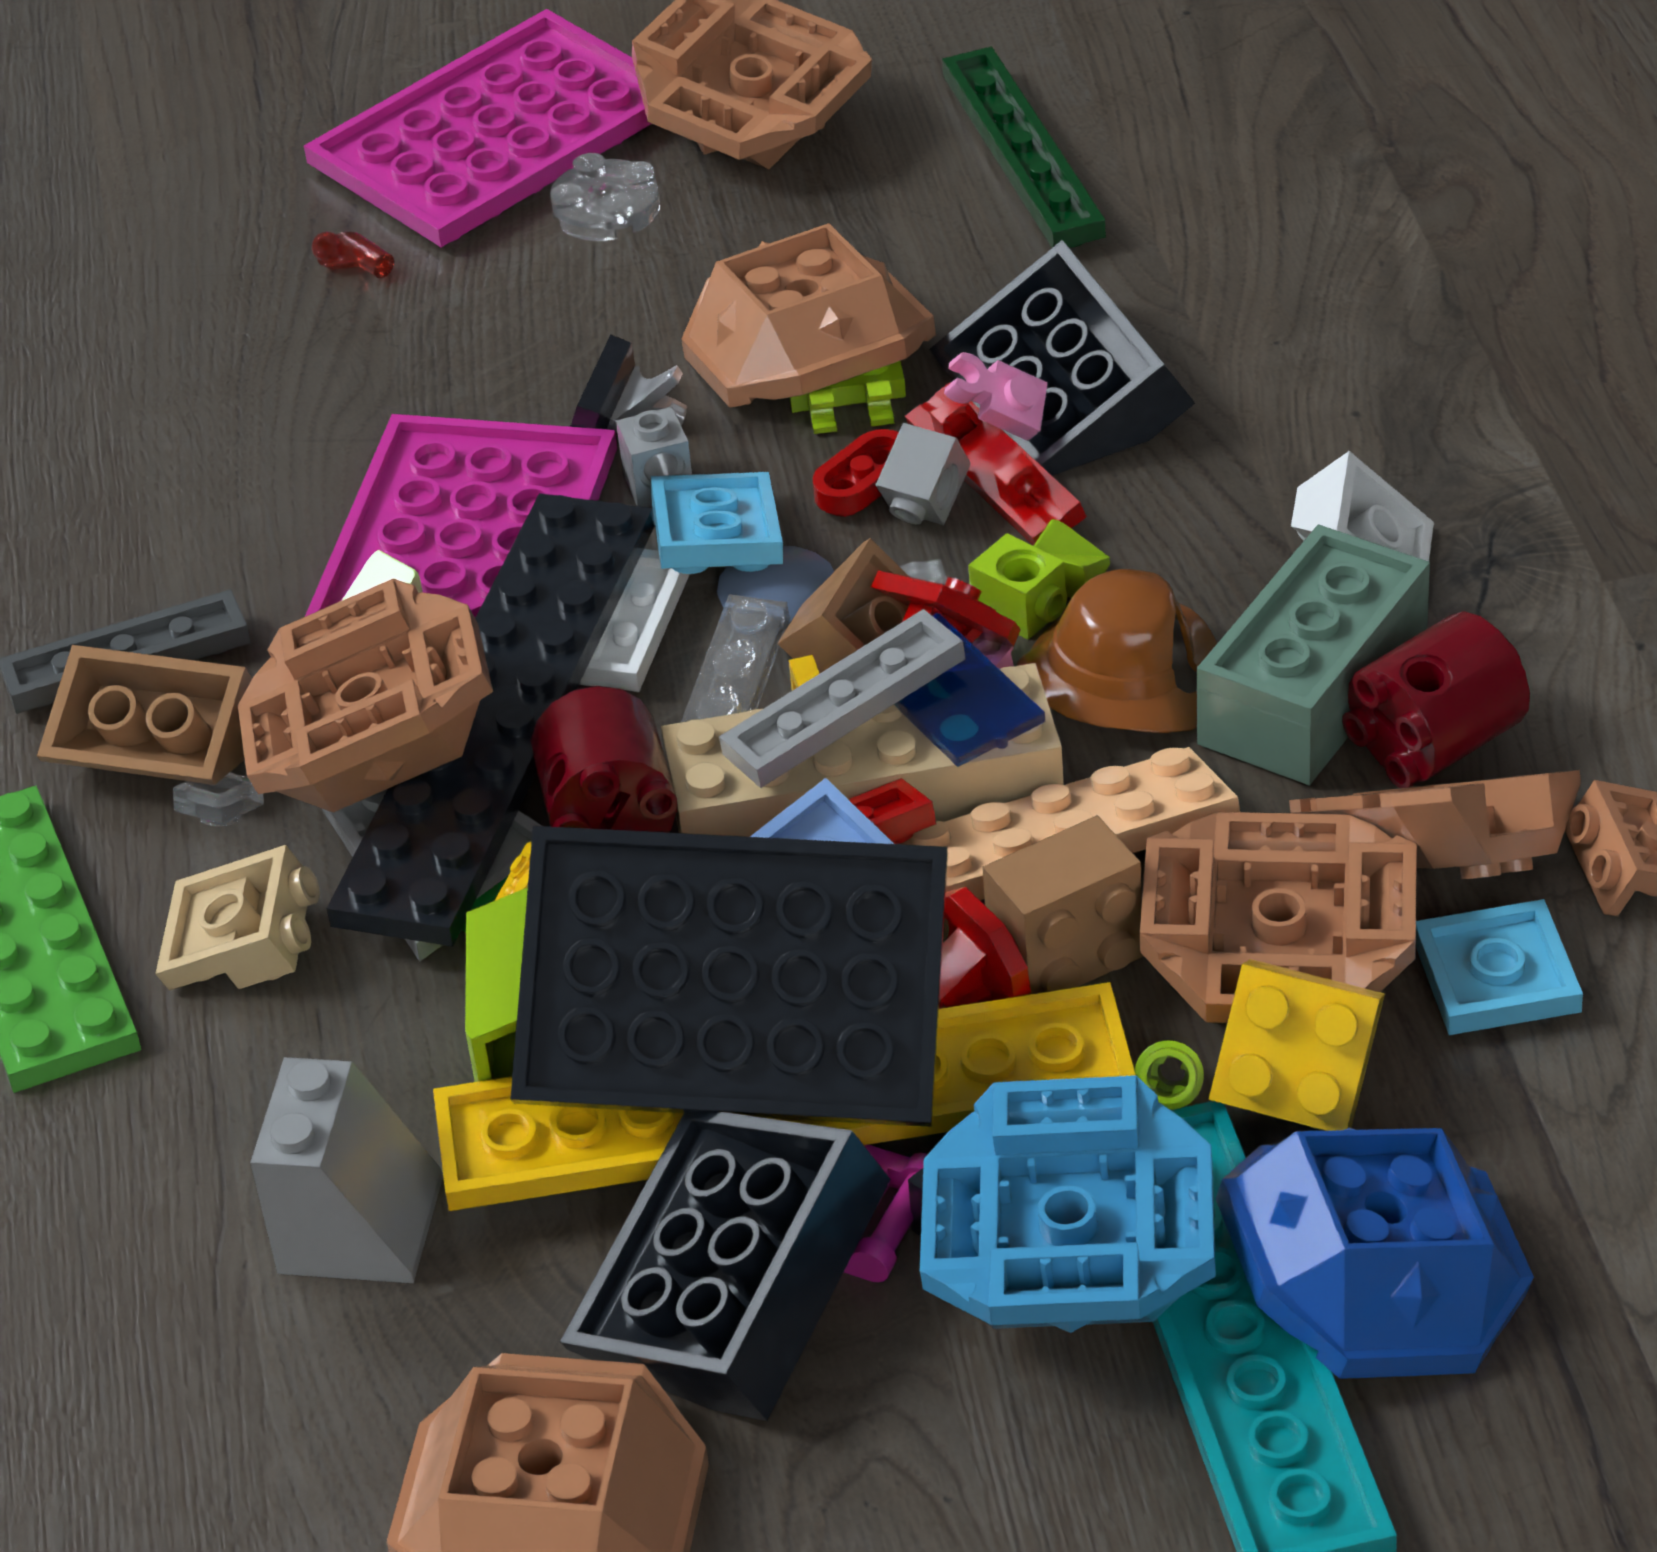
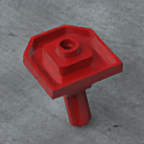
(954, 601)
(978, 955)

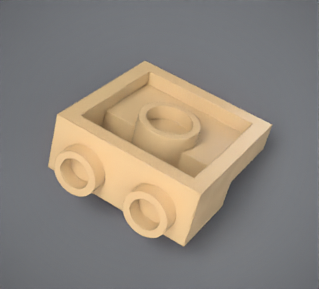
(239, 921)

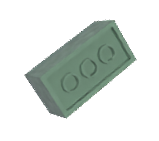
(1285, 666)

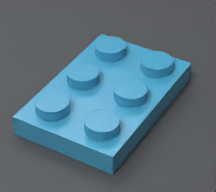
(716, 521)

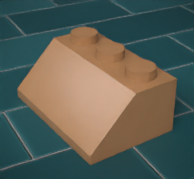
(147, 715)

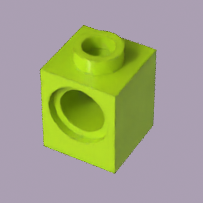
(1020, 583)

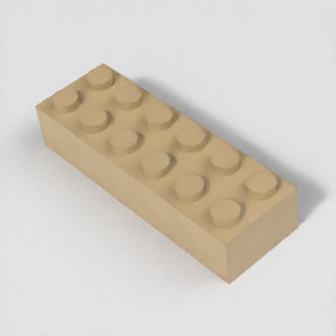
(723, 801)

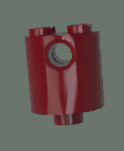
(1437, 698)
(603, 763)

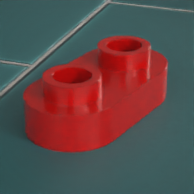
(850, 477)

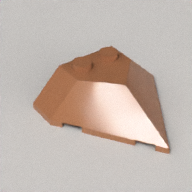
(1467, 825)

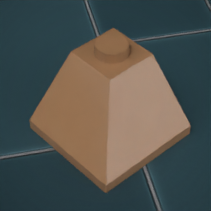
(845, 610)

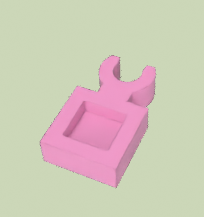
(1005, 394)

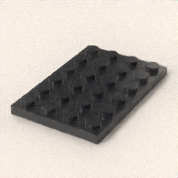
(731, 975)

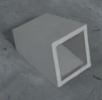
(341, 1177)

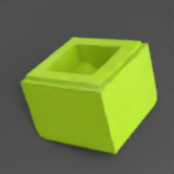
(1080, 557)

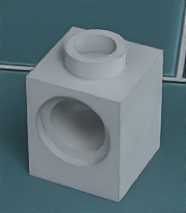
(651, 447)
(922, 475)

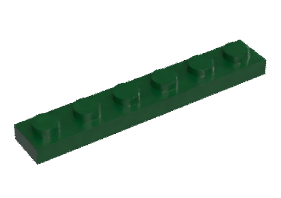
(1023, 148)

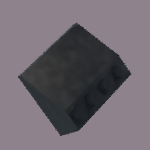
(1099, 371)
(730, 1257)

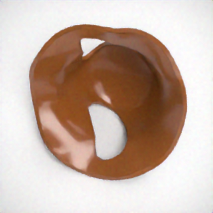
(1115, 654)

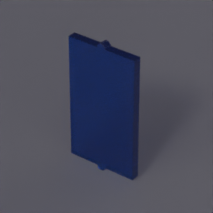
(970, 707)

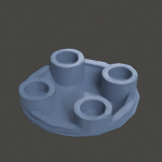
(789, 582)

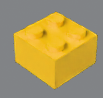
(1296, 1046)

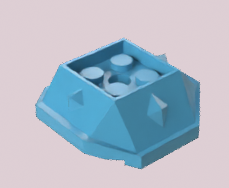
(1067, 1206)

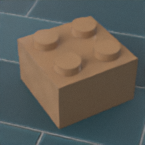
(1069, 904)

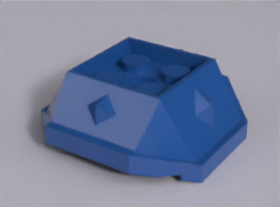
(1376, 1249)

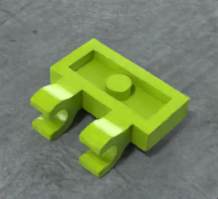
(872, 388)

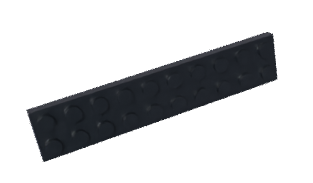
(538, 633)

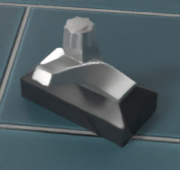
(620, 390)

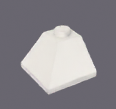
(1361, 504)

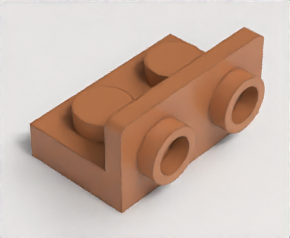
(1616, 842)

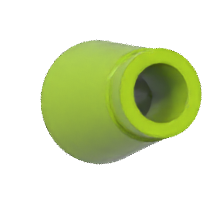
(1171, 1093)

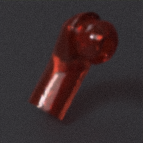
(351, 251)

